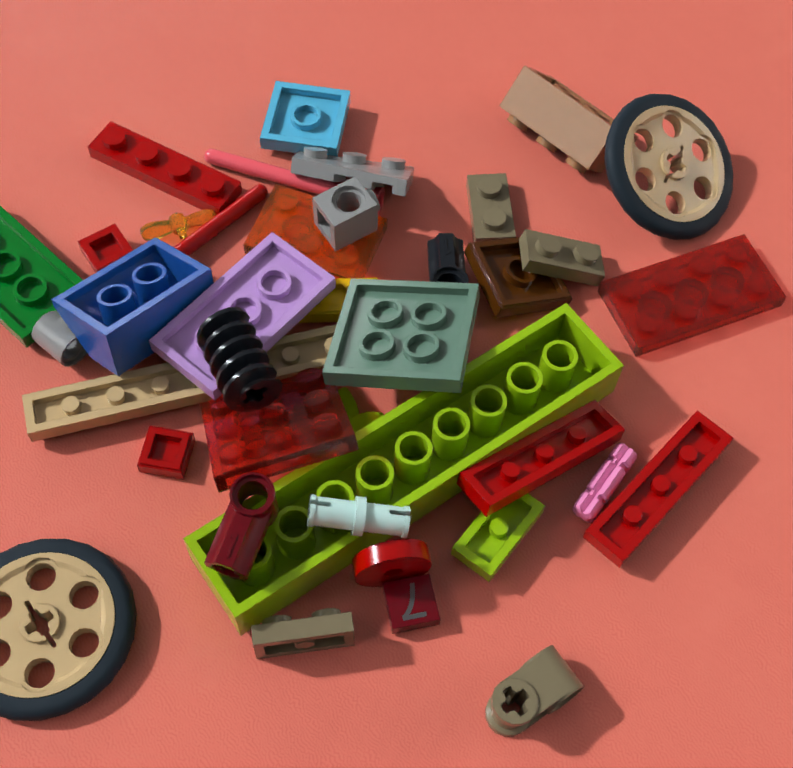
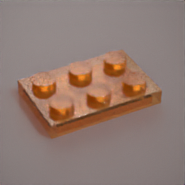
(292, 219)

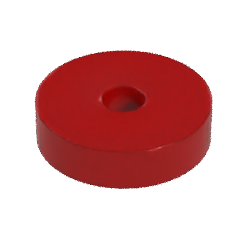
(391, 562)

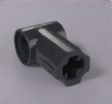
(446, 259)

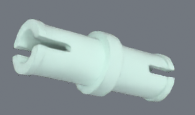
(358, 516)

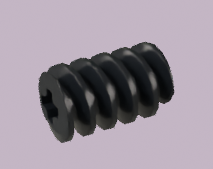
(238, 360)

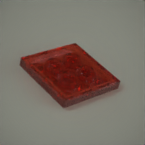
(291, 433)

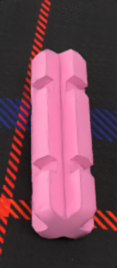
(604, 482)

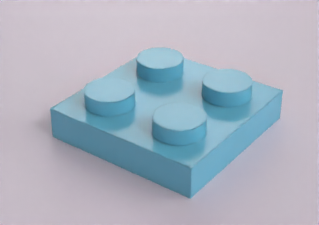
(304, 118)

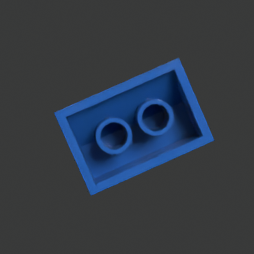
(131, 302)

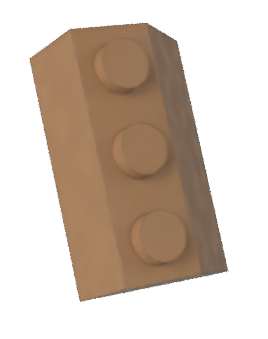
(559, 118)

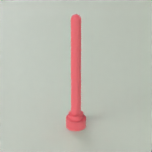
(275, 173)

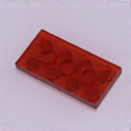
(690, 294)

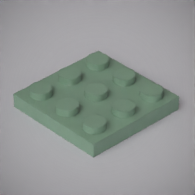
(403, 335)

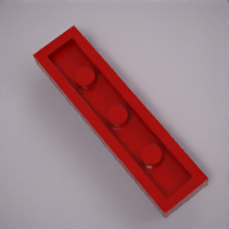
(164, 168)
(539, 457)
(657, 488)

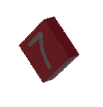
(411, 603)

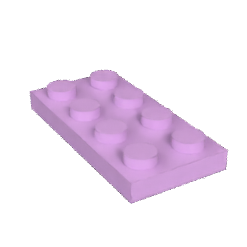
(272, 285)

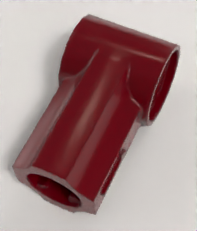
(242, 528)

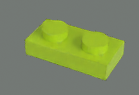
(493, 538)

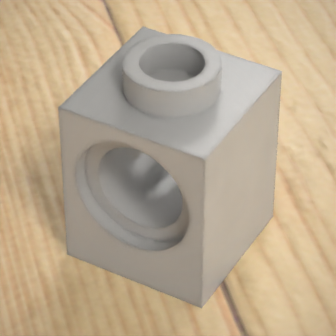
(346, 213)

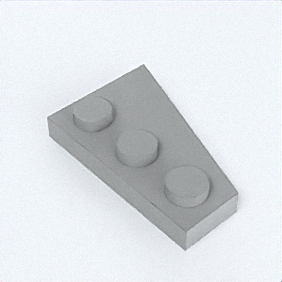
(371, 174)

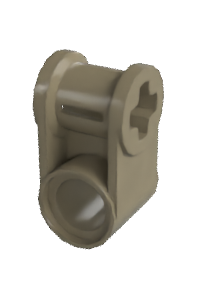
(537, 688)

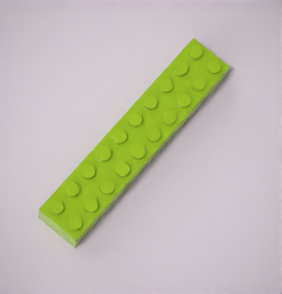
(414, 458)

